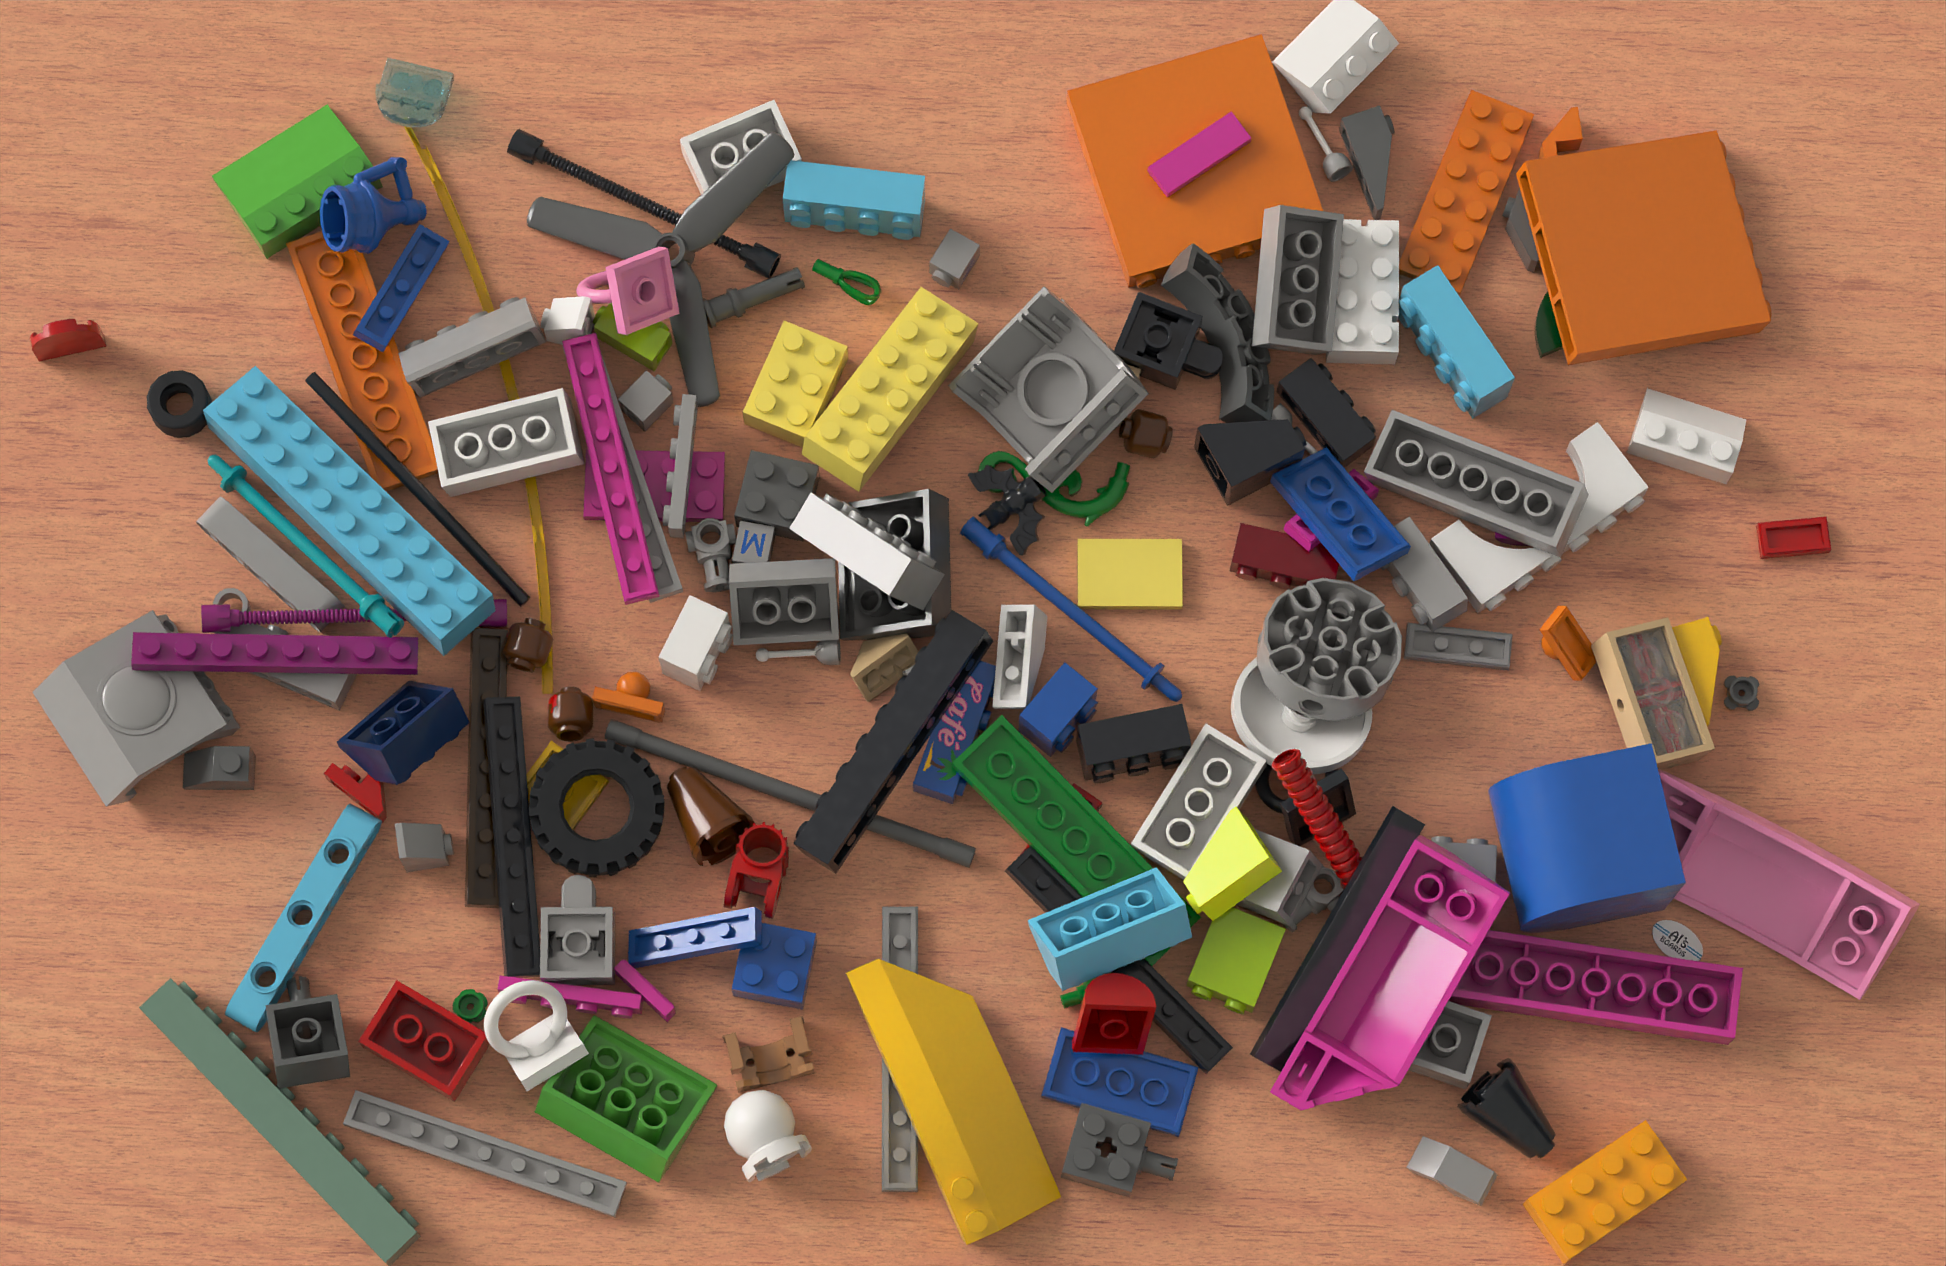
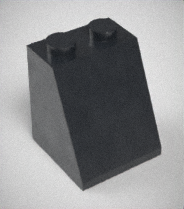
(1247, 454)

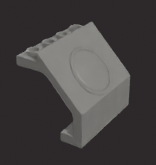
(1050, 387)
(128, 719)

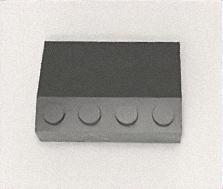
(869, 612)

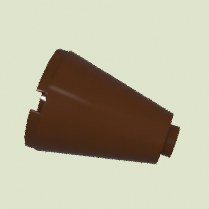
(706, 816)

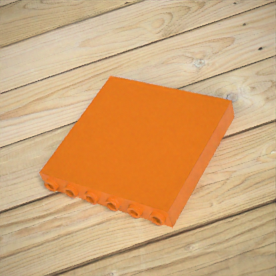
(1152, 111)
(1643, 247)

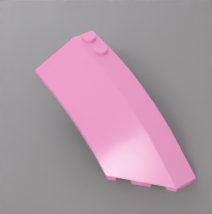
(1783, 889)

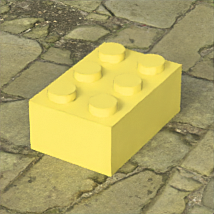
(795, 383)

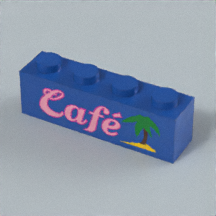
(954, 735)

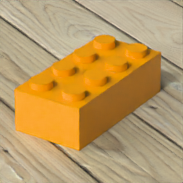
(1604, 1192)

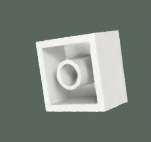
(695, 643)

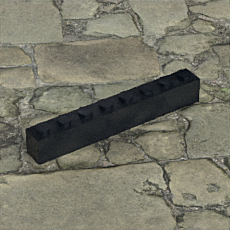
(893, 741)

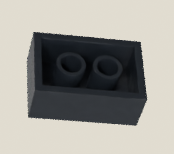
(1133, 743)

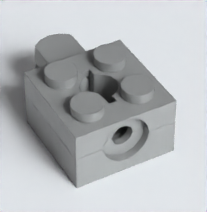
(578, 937)

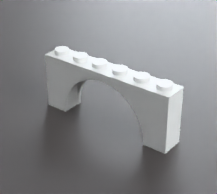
(1491, 571)

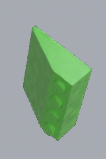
(283, 180)
(626, 1099)

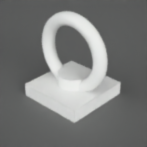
(542, 1048)

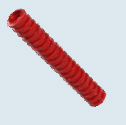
(1317, 813)

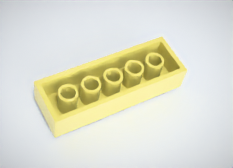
(889, 389)

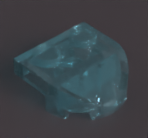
(413, 93)

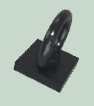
(1334, 786)

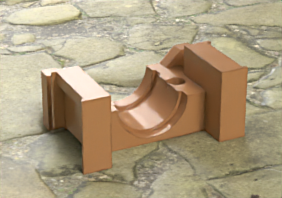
(770, 1060)

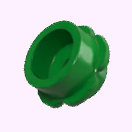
(467, 997)

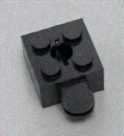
(1165, 342)

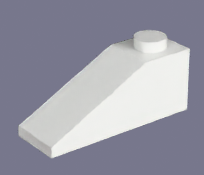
(1018, 655)

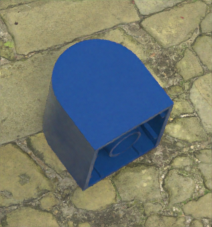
(1587, 840)

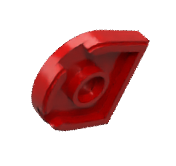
(66, 338)

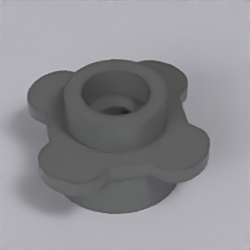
(1748, 685)

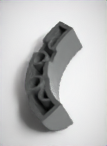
(1228, 325)

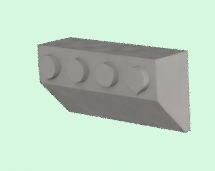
(471, 347)

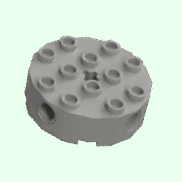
(1328, 649)

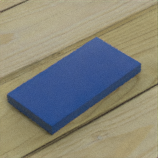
(1340, 514)
(1127, 1084)

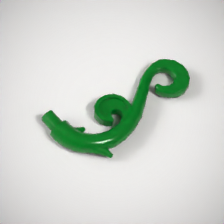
(1092, 509)

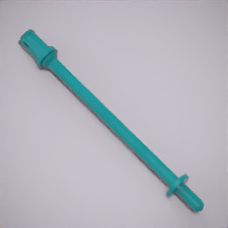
(371, 606)

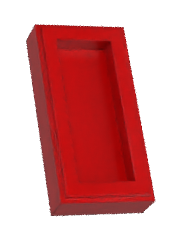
(1793, 537)

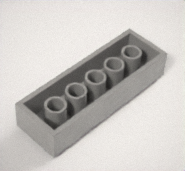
(1476, 483)

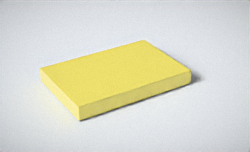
(1129, 573)

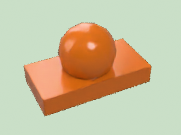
(1567, 642)
(630, 698)

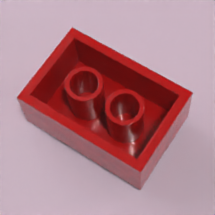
(425, 1040)

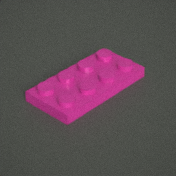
(705, 487)

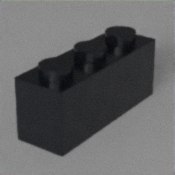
(1327, 412)

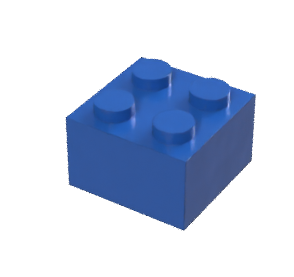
(1058, 710)
(776, 969)

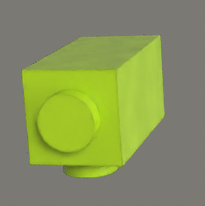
(644, 345)

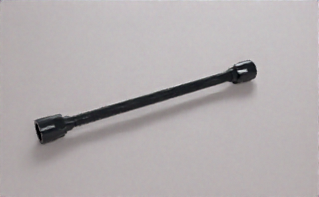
(531, 149)

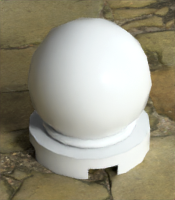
(762, 1130)

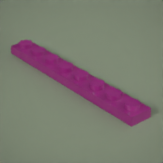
(274, 653)

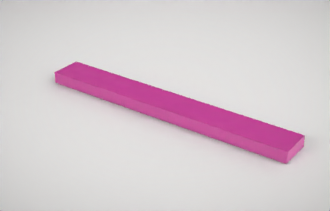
(610, 469)

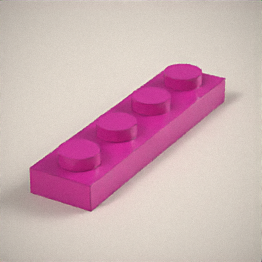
(584, 998)

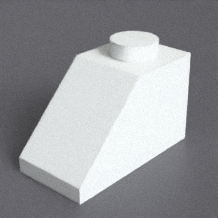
(568, 319)

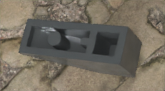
(1368, 144)

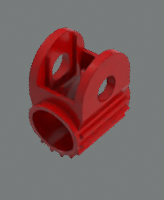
(742, 867)

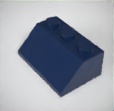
(405, 731)

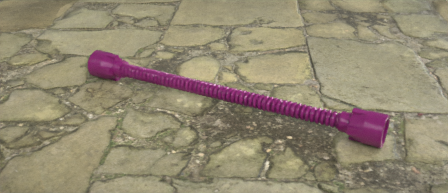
(221, 618)

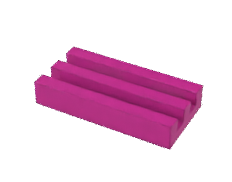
(641, 986)

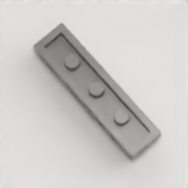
(682, 451)

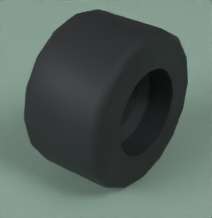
(169, 385)

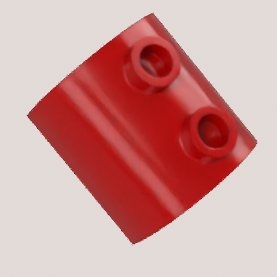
(1114, 1016)

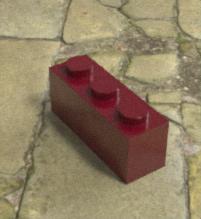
(1279, 558)

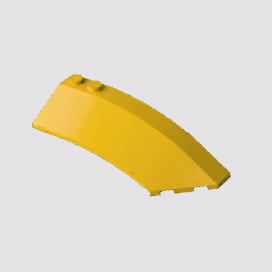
(956, 1097)

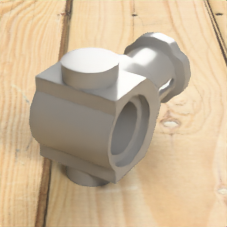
(713, 554)
(1316, 902)

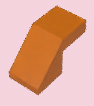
(1564, 137)

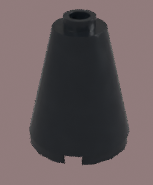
(1509, 1110)

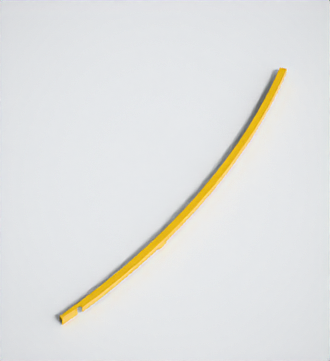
(512, 393)

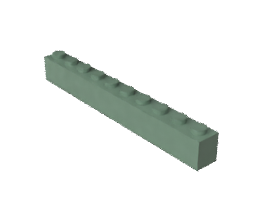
(280, 1122)

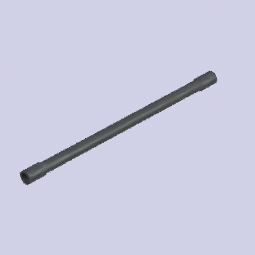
(637, 739)

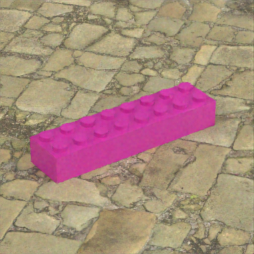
(1603, 987)

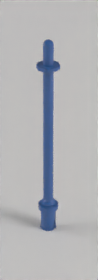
(995, 548)

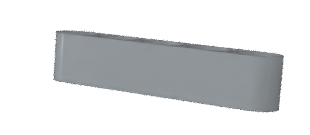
(266, 560)

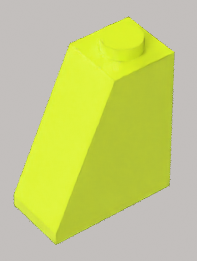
(1229, 867)

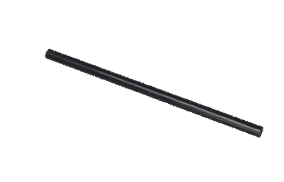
(417, 489)

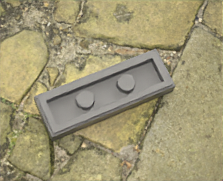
(1458, 646)

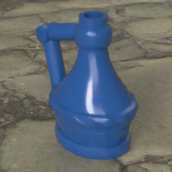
(360, 215)

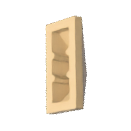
(882, 663)

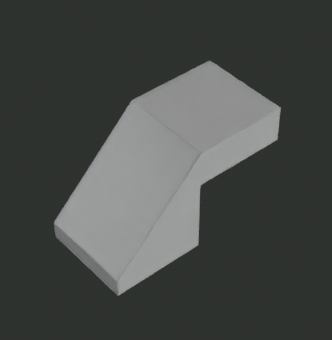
(1452, 1170)

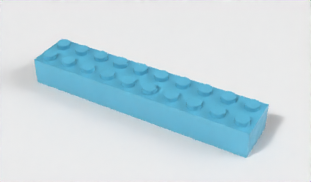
(349, 510)

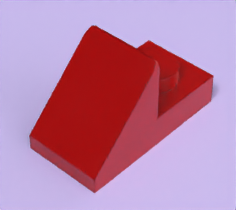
(367, 794)

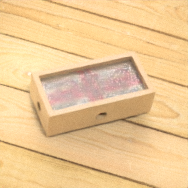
(1653, 692)

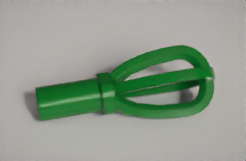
(838, 275)

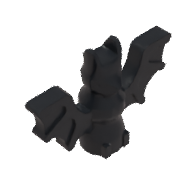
(1016, 500)

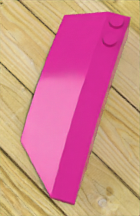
(1393, 980)

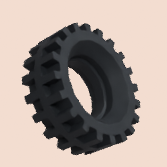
(601, 855)

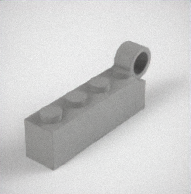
(321, 687)

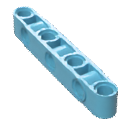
(316, 892)

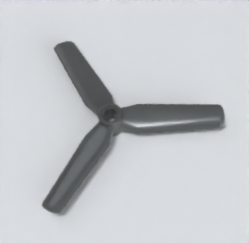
(698, 227)

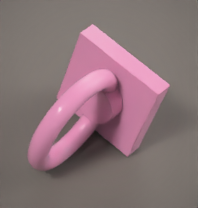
(638, 289)

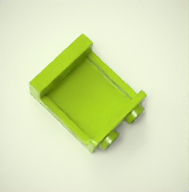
(1235, 960)

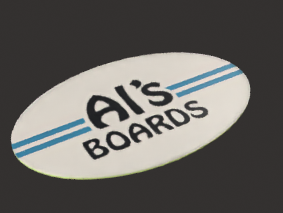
(1677, 940)

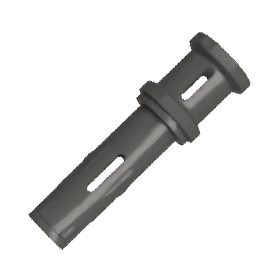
(737, 301)

